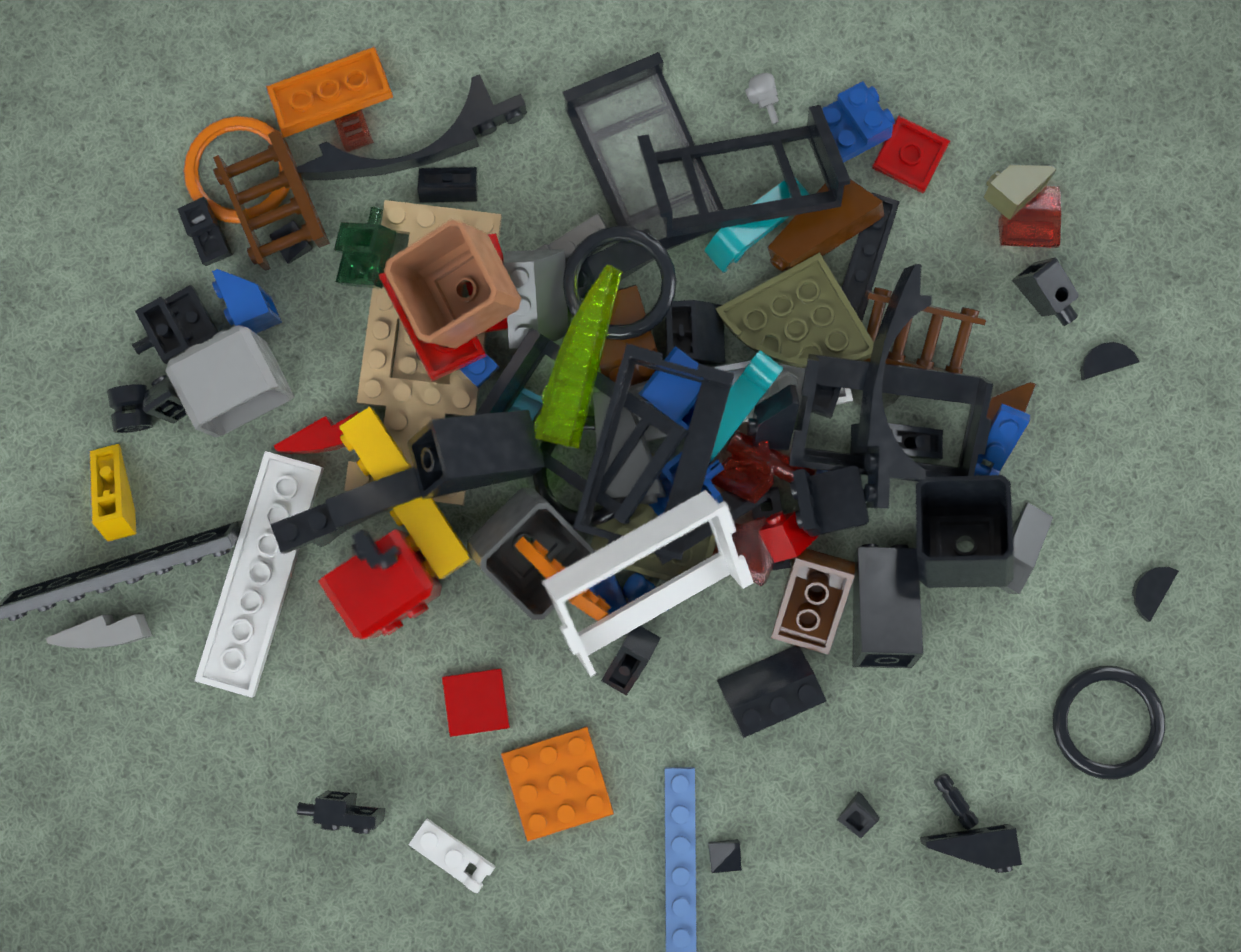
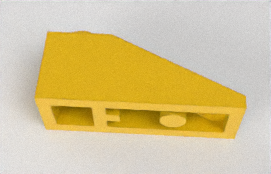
(111, 494)

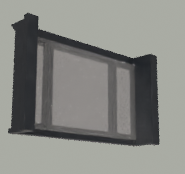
(608, 119)

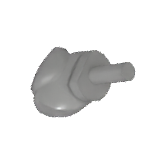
(764, 93)

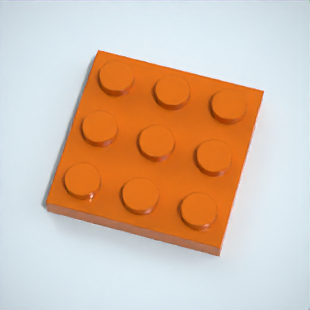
(557, 783)

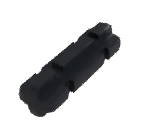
(956, 801)

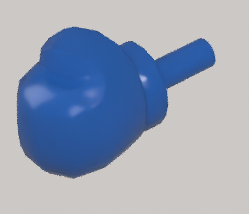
(636, 587)

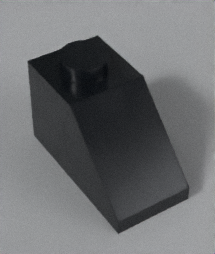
(775, 419)
(631, 659)

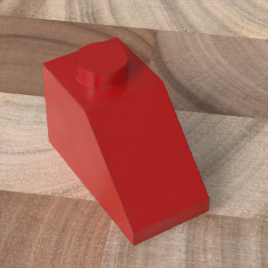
(784, 536)

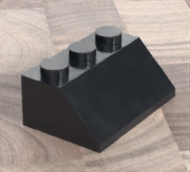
(771, 691)

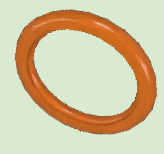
(195, 152)

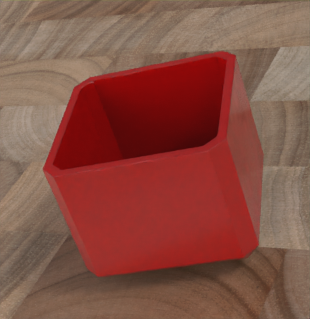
(379, 599)

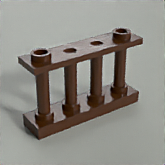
(299, 204)
(896, 357)

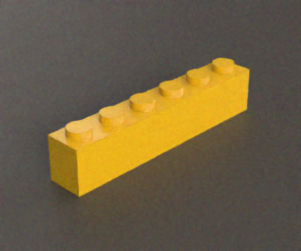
(421, 517)

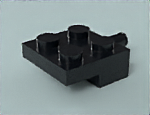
(174, 324)
(340, 809)

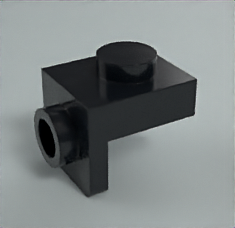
(367, 549)

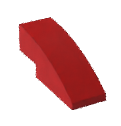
(315, 438)

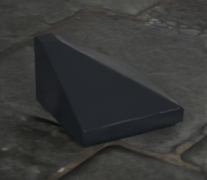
(859, 816)
(725, 856)

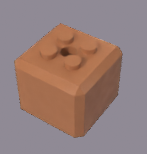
(431, 278)

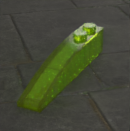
(577, 364)

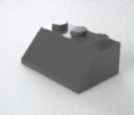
(539, 282)

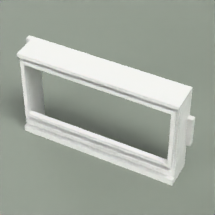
(634, 547)

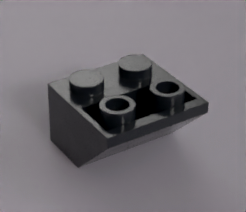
(696, 331)

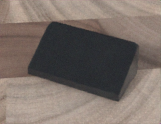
(447, 184)

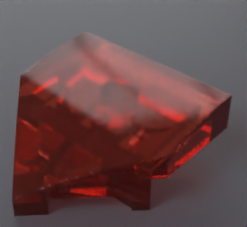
(747, 472)
(751, 546)

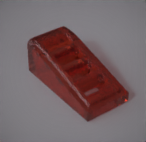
(359, 139)

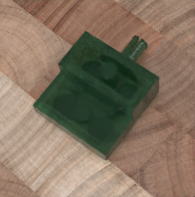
(364, 251)

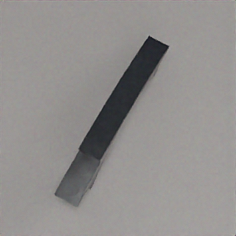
(476, 118)
(885, 456)
(344, 511)

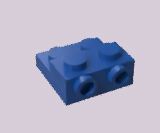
(858, 121)

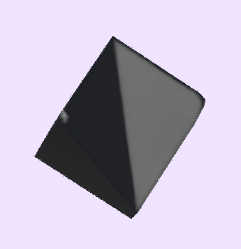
(293, 252)

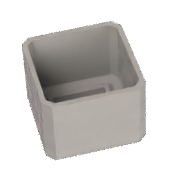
(228, 381)

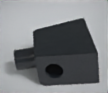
(1048, 289)

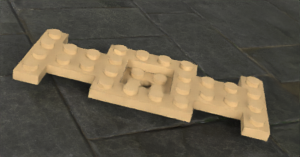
(410, 395)

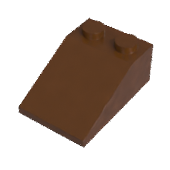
(626, 310)
(813, 600)

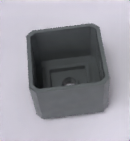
(507, 567)

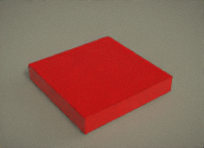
(911, 154)
(475, 702)

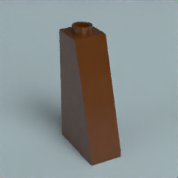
(825, 229)

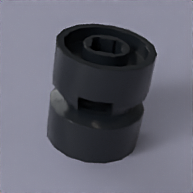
(129, 398)

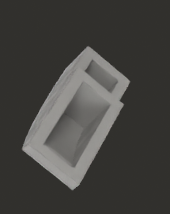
(103, 632)

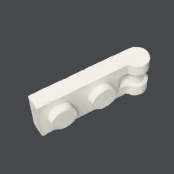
(451, 855)

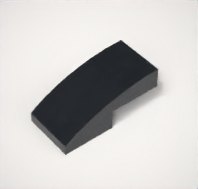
(205, 231)

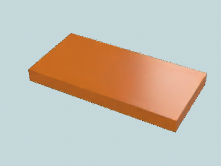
(329, 92)

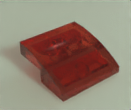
(1036, 223)

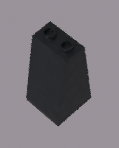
(474, 452)
(886, 607)

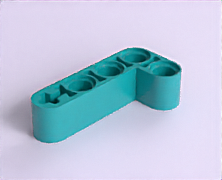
(732, 242)
(745, 395)

